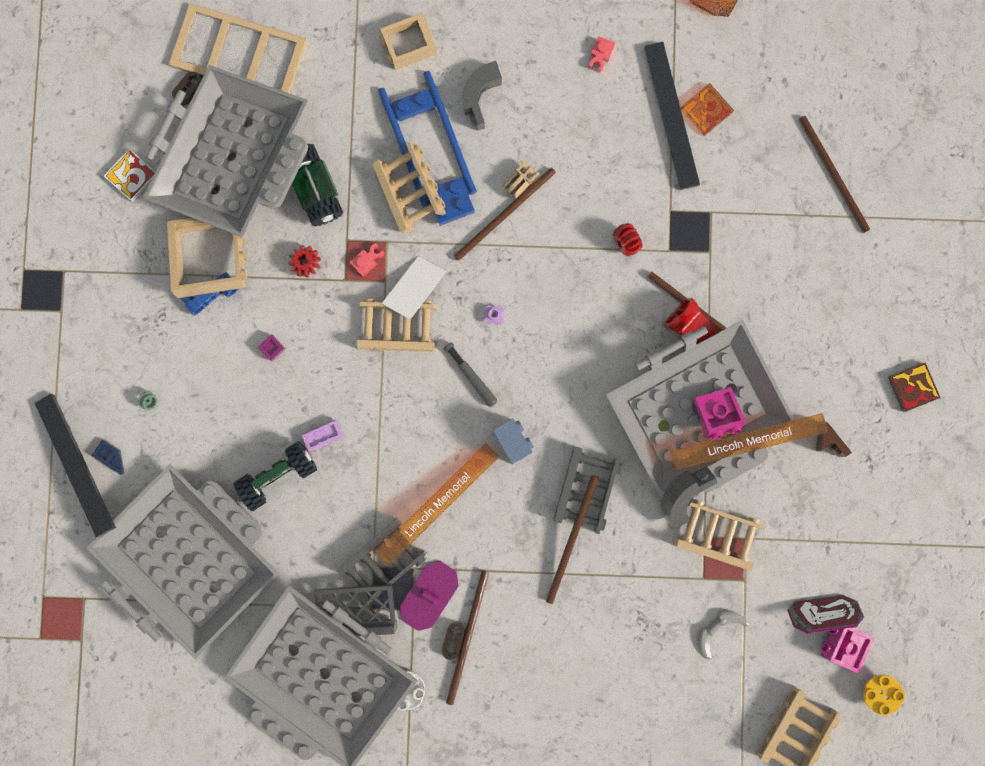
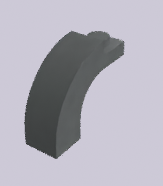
(480, 80)
(681, 492)

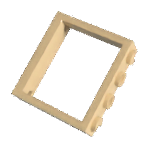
(174, 230)

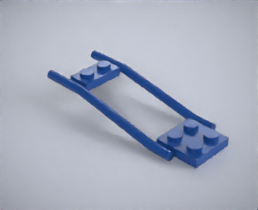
(455, 192)

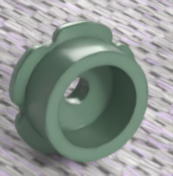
(150, 404)

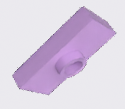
(322, 436)

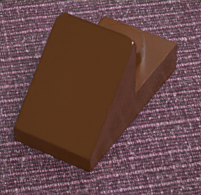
(831, 438)

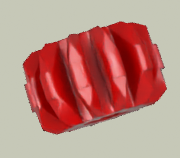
(627, 239)
(306, 268)

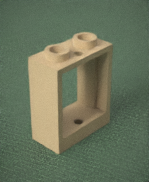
(412, 56)

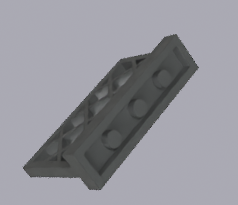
(379, 626)

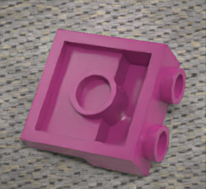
(719, 413)
(847, 648)

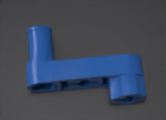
(200, 302)

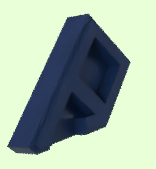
(110, 456)

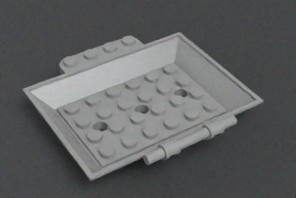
(212, 131)
(669, 393)
(153, 568)
(300, 703)

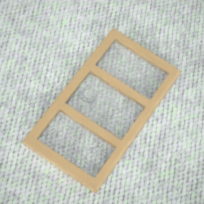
(237, 47)

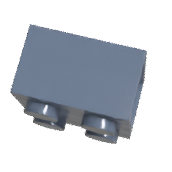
(513, 441)

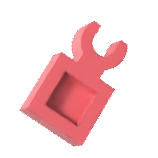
(602, 52)
(365, 262)

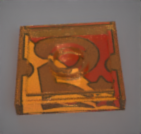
(707, 109)

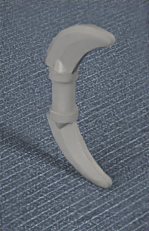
(707, 633)

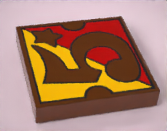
(914, 387)

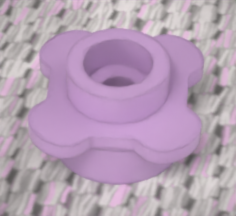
(494, 319)

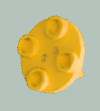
(890, 688)

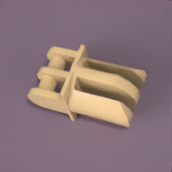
(522, 178)

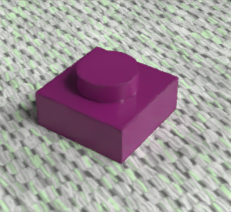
(271, 347)

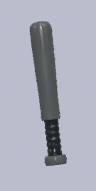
(484, 392)

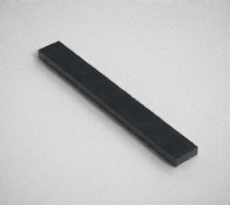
(672, 115)
(75, 465)

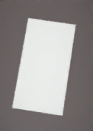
(414, 287)

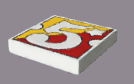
(130, 175)

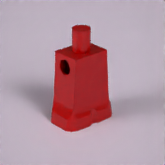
(689, 318)

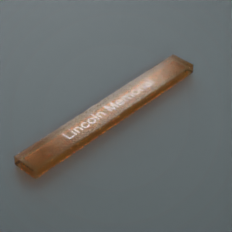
(749, 441)
(436, 505)

